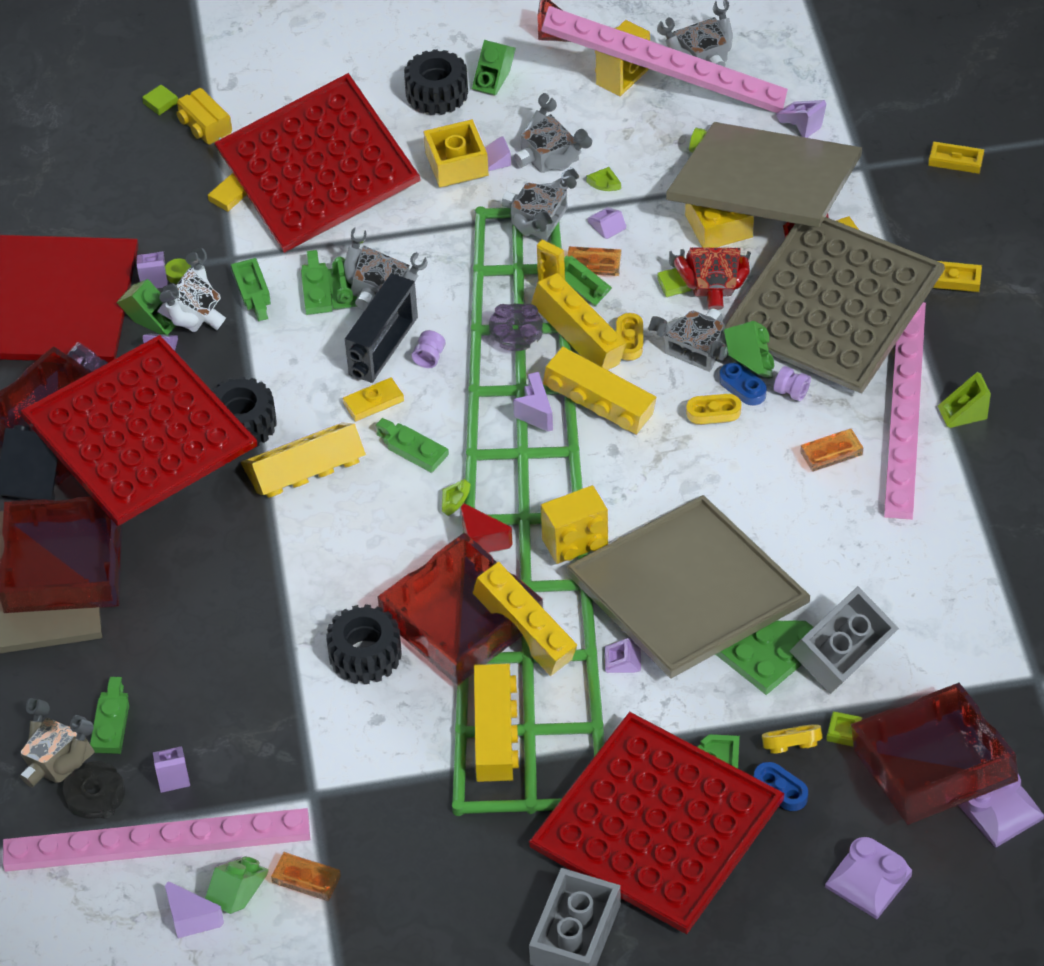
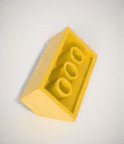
(304, 458)

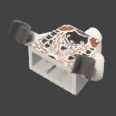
(192, 298)

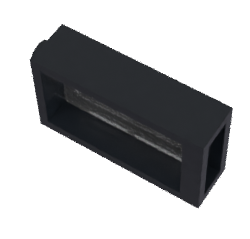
(381, 328)

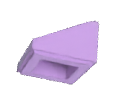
(498, 154)
(607, 222)
(623, 657)

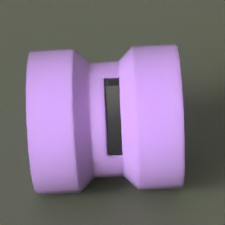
(428, 349)
(792, 383)

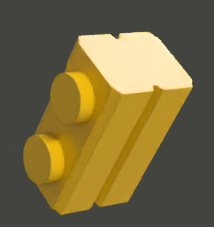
(204, 116)

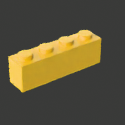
(578, 322)
(599, 390)
(494, 722)

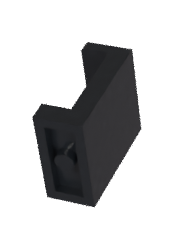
(26, 466)

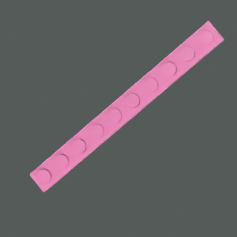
(664, 60)
(905, 420)
(156, 839)

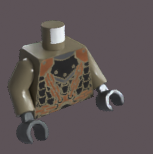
(53, 747)

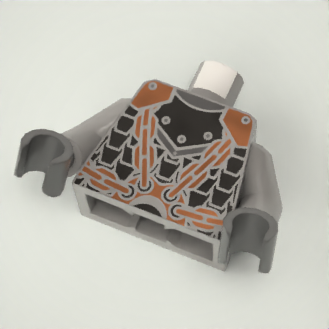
(705, 40)
(547, 142)
(540, 206)
(369, 269)
(694, 338)

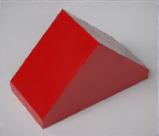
(486, 530)

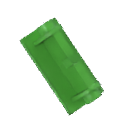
(585, 281)
(340, 289)

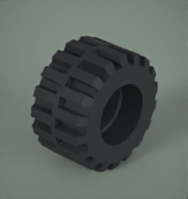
(436, 82)
(249, 397)
(367, 662)

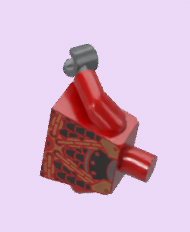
(712, 271)

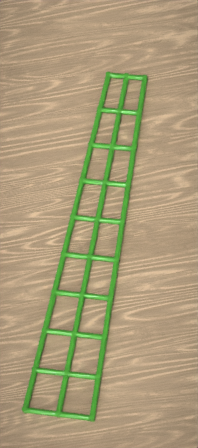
(523, 519)

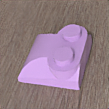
(1003, 813)
(869, 876)

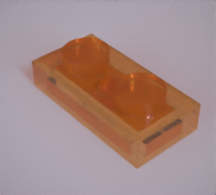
(598, 260)
(831, 450)
(306, 876)

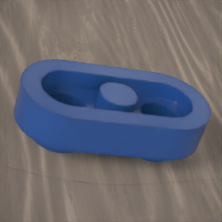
(739, 381)
(785, 783)

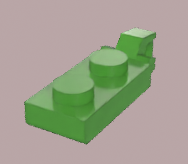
(316, 285)
(252, 287)
(412, 445)
(110, 719)

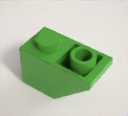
(493, 67)
(142, 304)
(749, 346)
(235, 883)

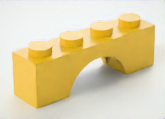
(546, 639)

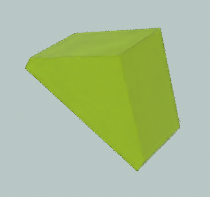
(967, 403)

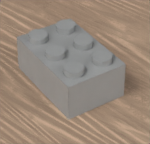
(844, 639)
(575, 921)

